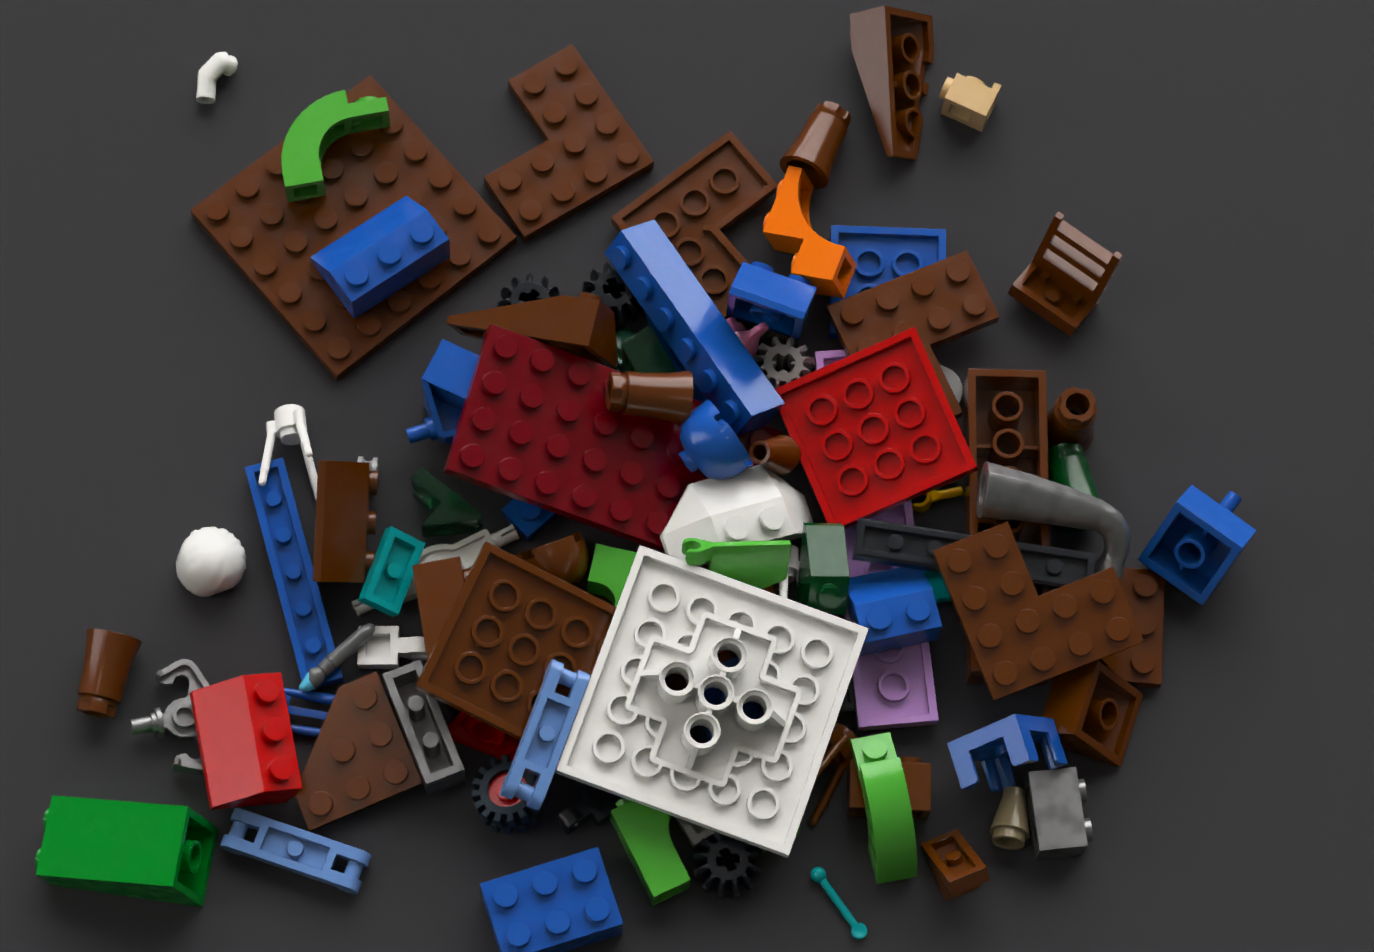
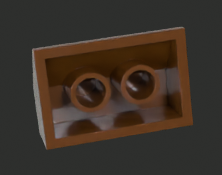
(344, 521)

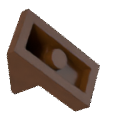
(954, 865)

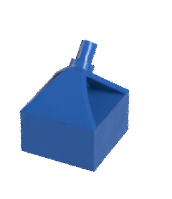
(444, 392)
(1198, 543)

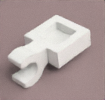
(386, 647)

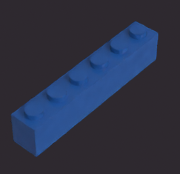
(693, 327)

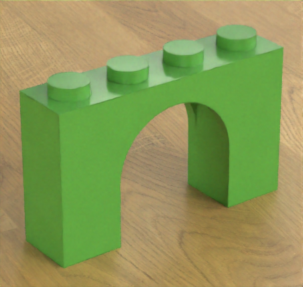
(651, 850)

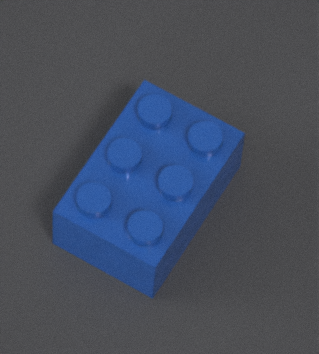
(553, 905)

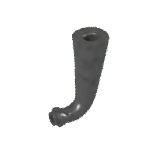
(1029, 498)

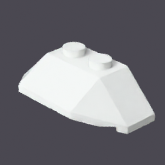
(737, 509)

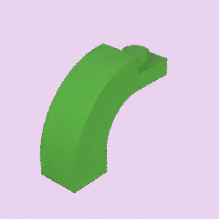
(314, 133)
(887, 808)

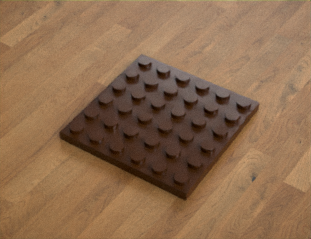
(361, 177)

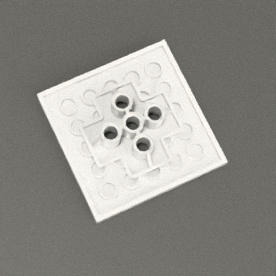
(636, 730)

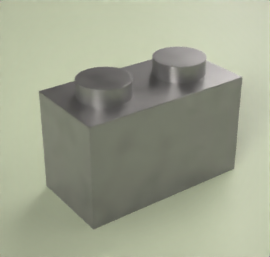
(1057, 813)

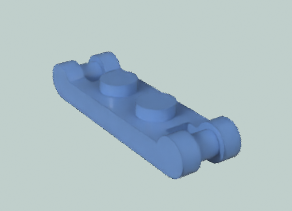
(545, 734)
(295, 850)

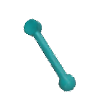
(858, 930)

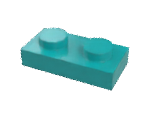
(391, 571)

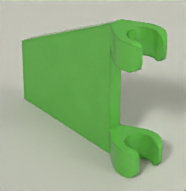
(745, 561)

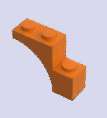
(790, 231)

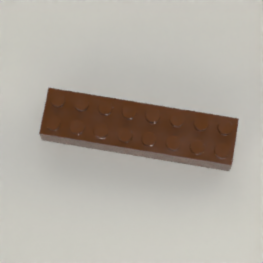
(1008, 428)

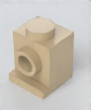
(969, 100)

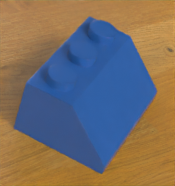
(382, 255)

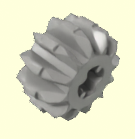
(783, 356)

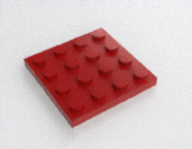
(875, 430)

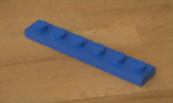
(292, 569)

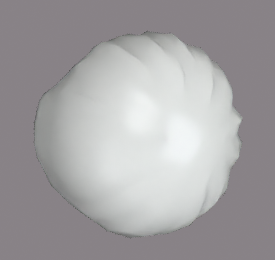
(210, 561)

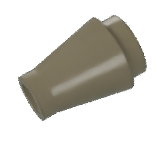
(1010, 822)

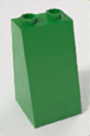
(127, 849)

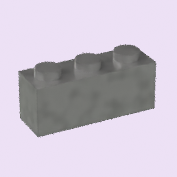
(424, 729)

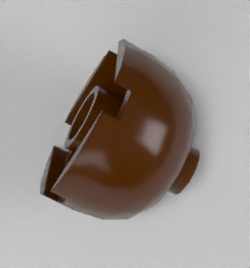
(562, 558)

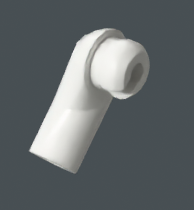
(208, 74)

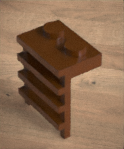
(1065, 276)

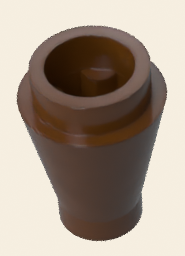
(777, 454)

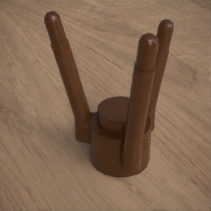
(836, 753)

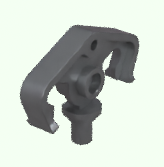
(178, 715)

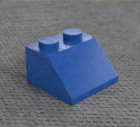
(771, 299)
(895, 607)

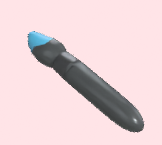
(338, 656)

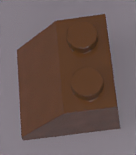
(1094, 712)

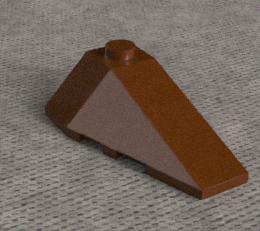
(891, 58)
(565, 322)

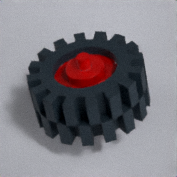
(499, 810)

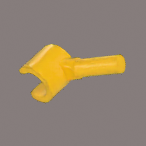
(935, 496)

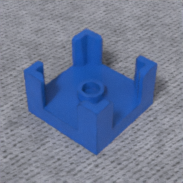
(1007, 737)

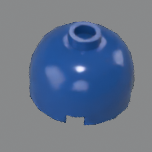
(712, 445)

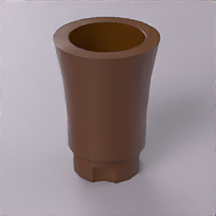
(818, 143)
(651, 395)
(1072, 418)
(105, 671)

